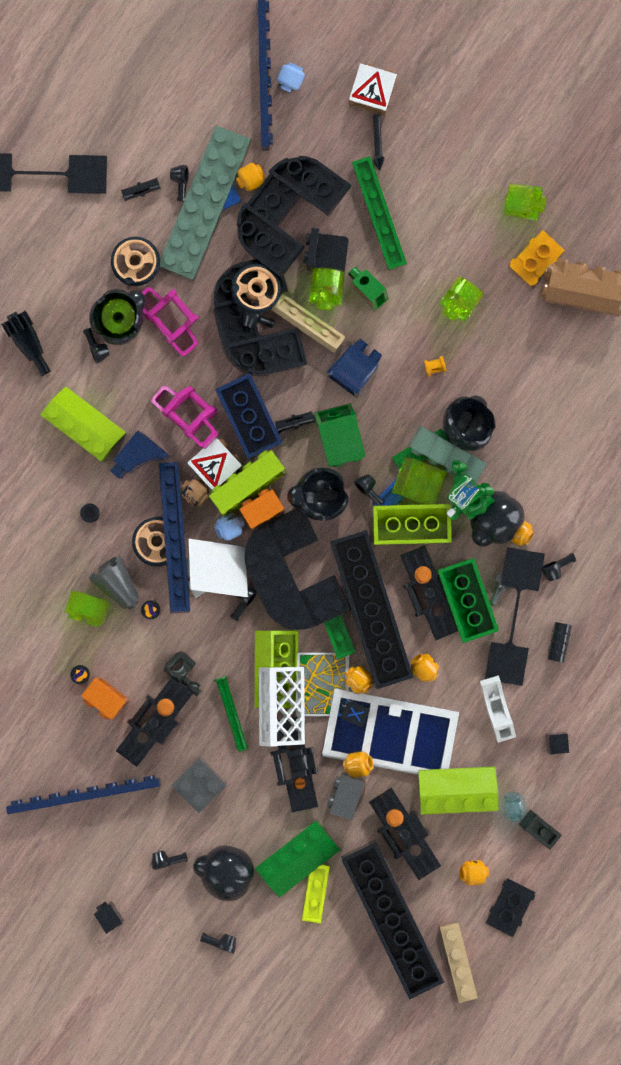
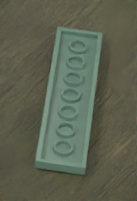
(204, 203)

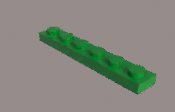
(379, 213)

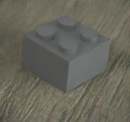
(199, 784)
(346, 796)

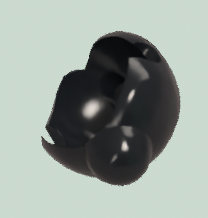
(138, 302)
(468, 423)
(319, 494)
(499, 521)
(225, 872)

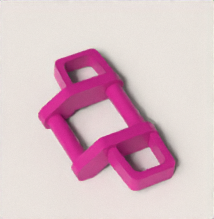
(170, 338)
(208, 413)

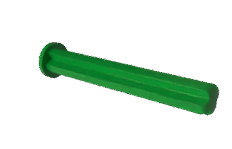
(231, 713)

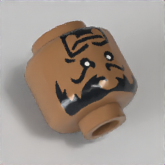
(194, 493)

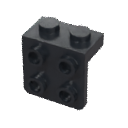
(326, 251)

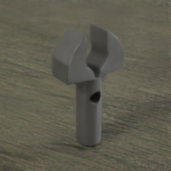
(499, 590)

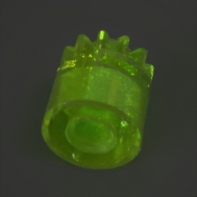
(524, 201)
(326, 288)
(460, 299)
(118, 305)

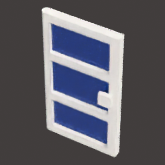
(395, 733)

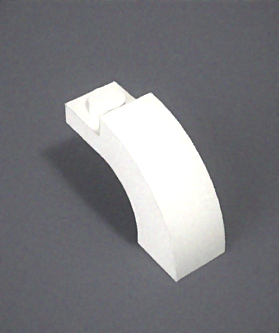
(497, 709)

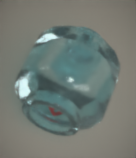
(513, 806)

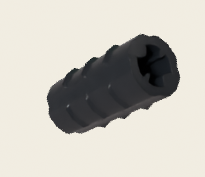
(559, 642)

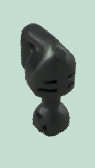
(180, 674)

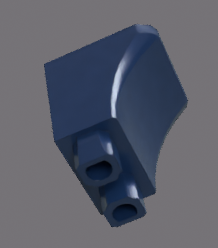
(354, 368)
(137, 453)

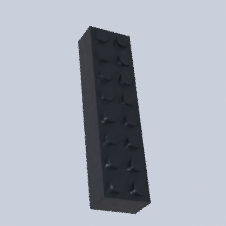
(371, 609)
(392, 919)

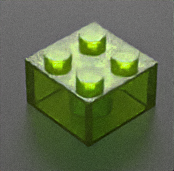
(419, 481)
(87, 607)

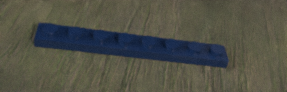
(265, 81)
(174, 537)
(91, 793)

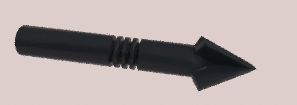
(378, 159)

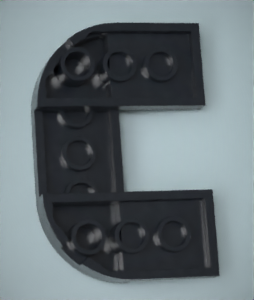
(273, 201)
(244, 345)
(274, 581)

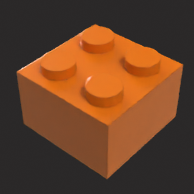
(262, 508)
(104, 698)

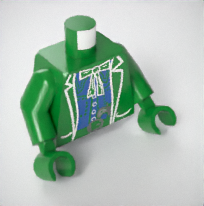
(467, 495)

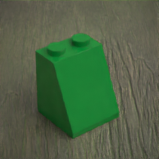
(340, 435)

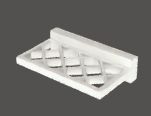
(270, 706)

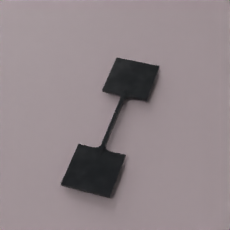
(84, 174)
(522, 571)

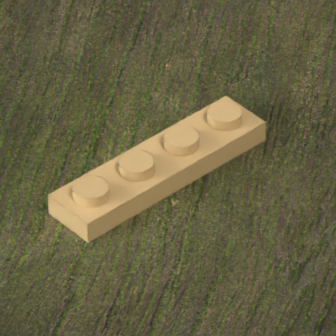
(308, 323)
(458, 962)

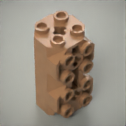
(583, 288)

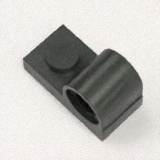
(540, 829)

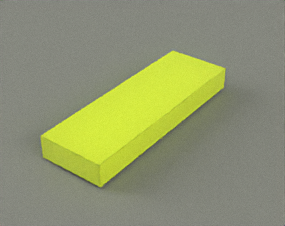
(315, 894)

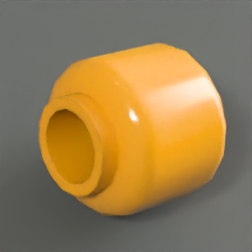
(250, 176)
(523, 535)
(424, 667)
(358, 680)
(358, 764)
(473, 872)

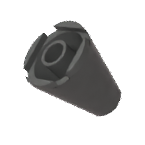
(116, 582)

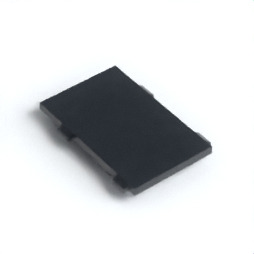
(510, 907)

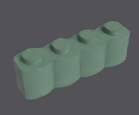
(443, 452)

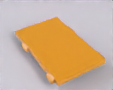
(536, 257)

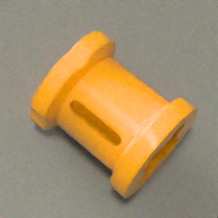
(435, 366)

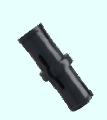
(140, 189)
(294, 422)

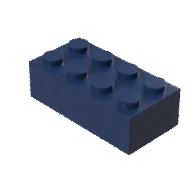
(249, 416)

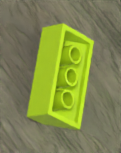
(83, 424)
(248, 483)
(411, 524)
(275, 650)
(458, 790)

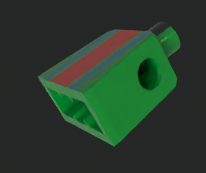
(373, 292)

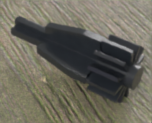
(21, 331)

